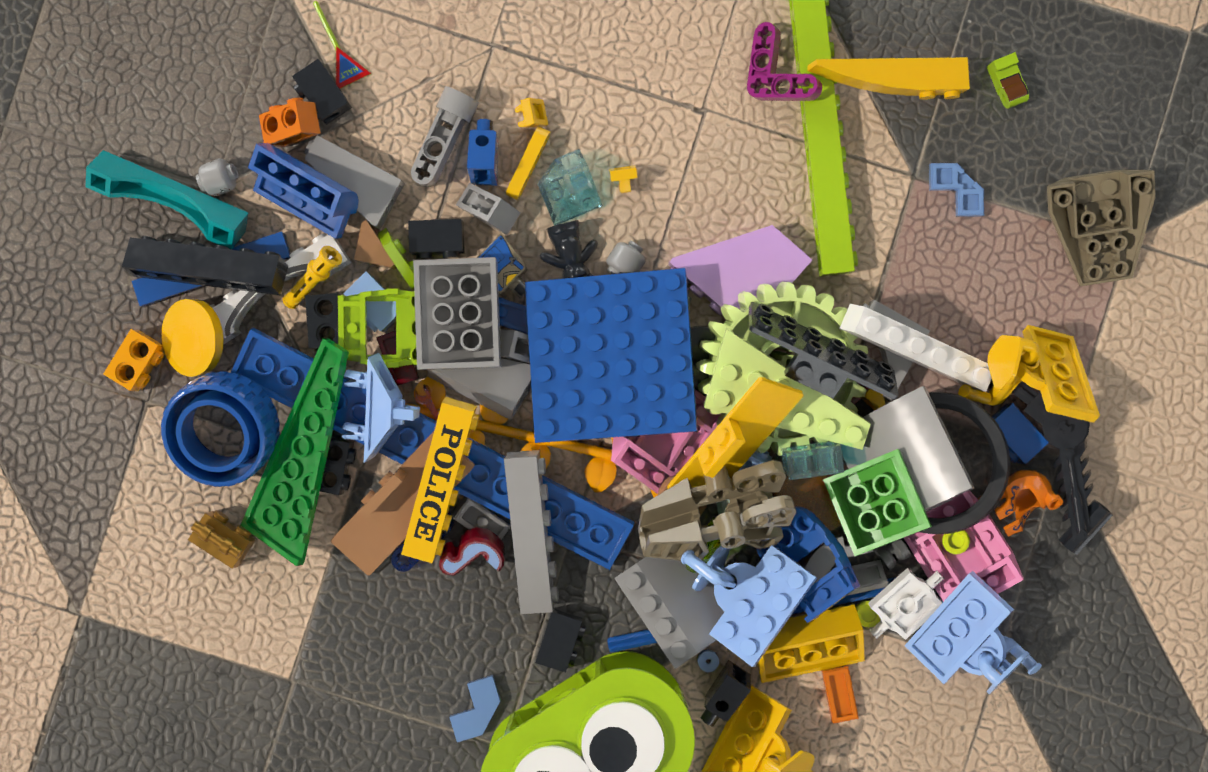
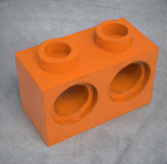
(289, 123)

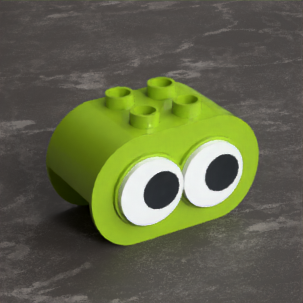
(605, 718)

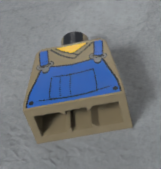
(509, 266)

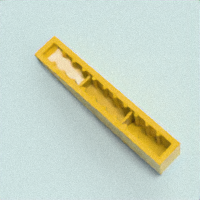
(899, 75)

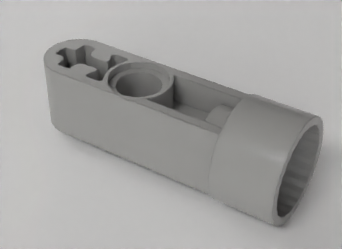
(454, 109)

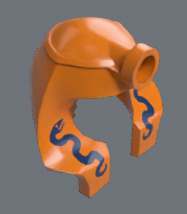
(1023, 494)

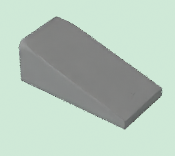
(476, 515)

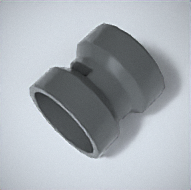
(892, 553)

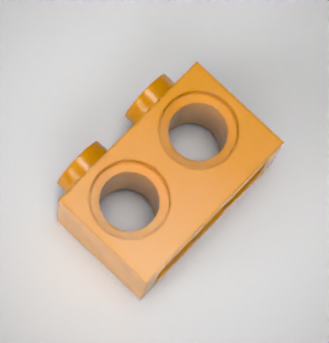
(129, 355)

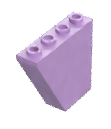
(741, 265)

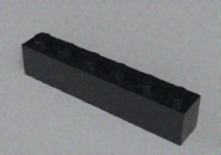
(205, 265)

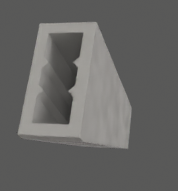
(375, 187)
(494, 388)

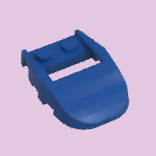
(802, 538)

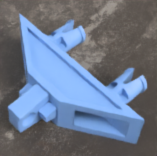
(383, 406)

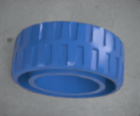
(246, 403)

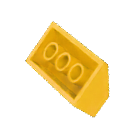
(814, 646)

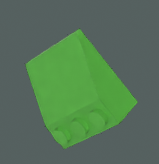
(877, 502)

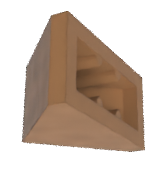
(370, 250)

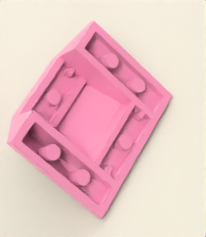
(658, 456)
(986, 555)

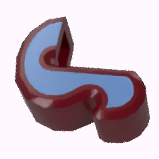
(472, 545)

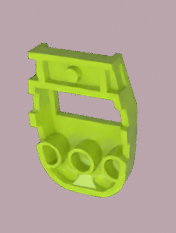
(353, 326)

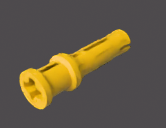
(325, 265)

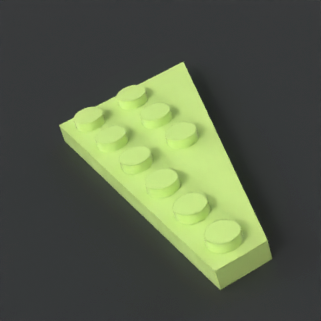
(814, 415)

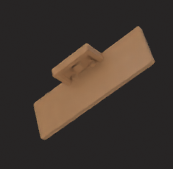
(386, 513)

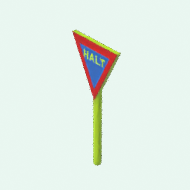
(346, 68)

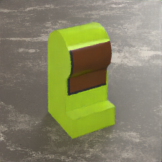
(1008, 81)

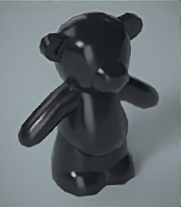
(570, 256)

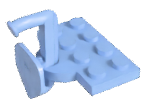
(757, 604)
(967, 636)

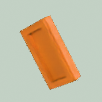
(840, 694)

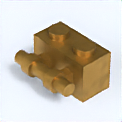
(221, 538)

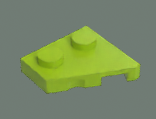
(396, 253)

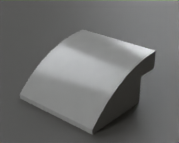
(924, 443)

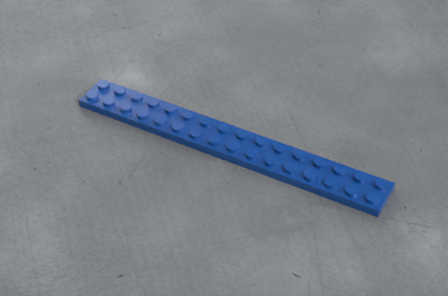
(575, 520)

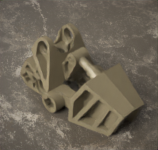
(672, 519)

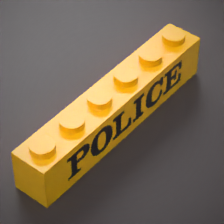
(439, 480)

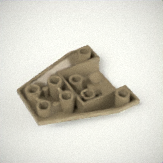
(1102, 221)

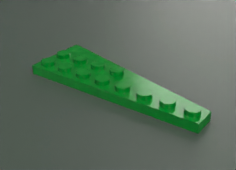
(291, 483)

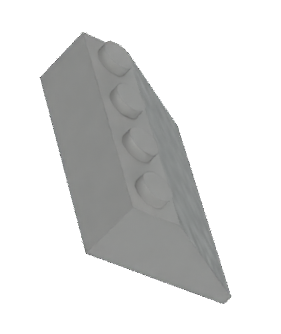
(457, 313)
(670, 607)

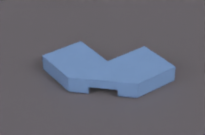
(967, 192)
(485, 701)

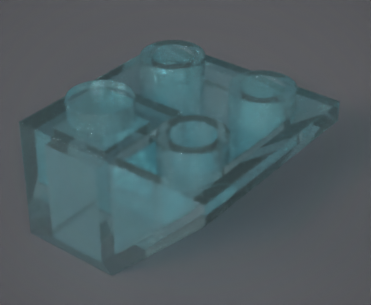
(568, 188)

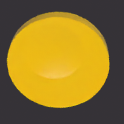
(192, 337)

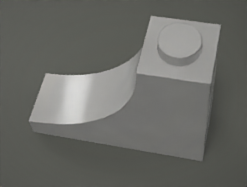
(899, 364)

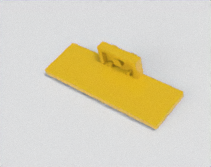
(740, 431)

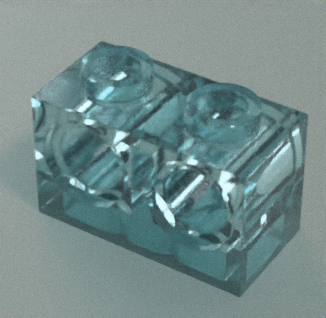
(812, 460)

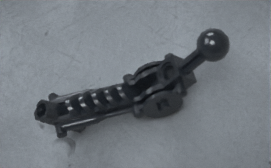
(1070, 438)

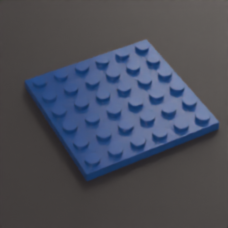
(611, 356)

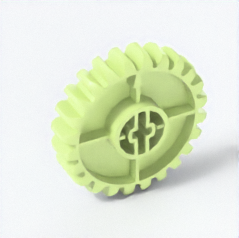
(807, 311)

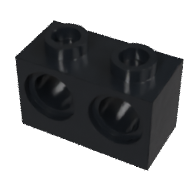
(317, 321)
(339, 468)

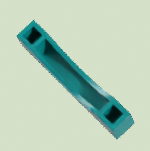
(122, 178)

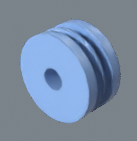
(710, 666)

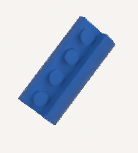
(302, 190)

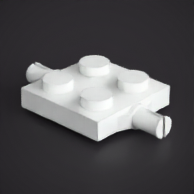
(906, 604)

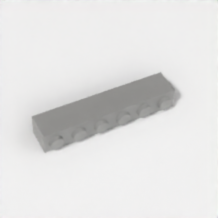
(530, 531)

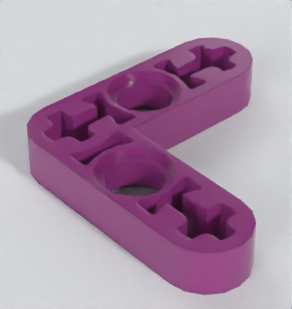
(768, 74)

